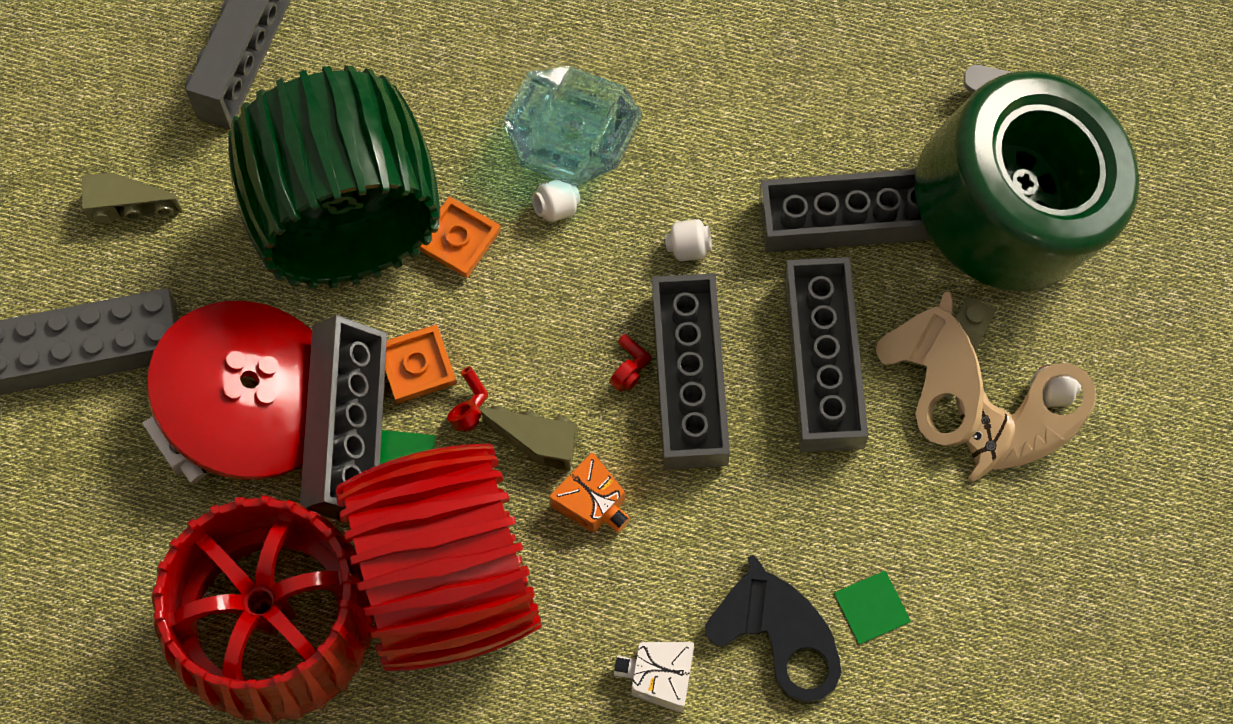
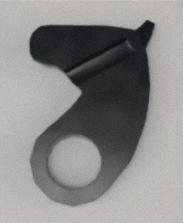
(793, 625)

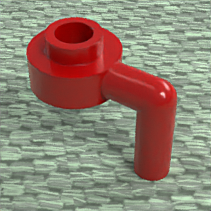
(627, 373)
(467, 414)

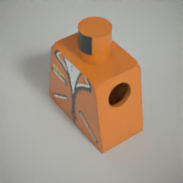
(591, 497)

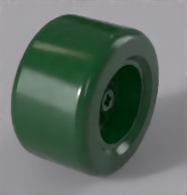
(991, 212)

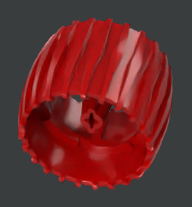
(213, 546)
(438, 557)

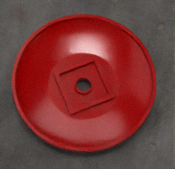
(205, 407)

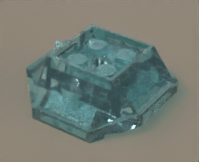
(567, 99)

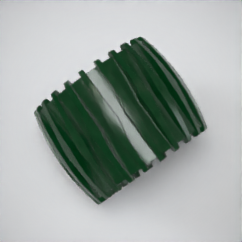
(332, 177)

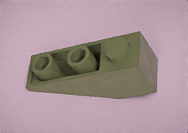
(118, 197)
(541, 439)

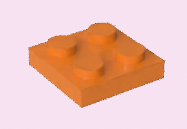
(461, 237)
(418, 364)

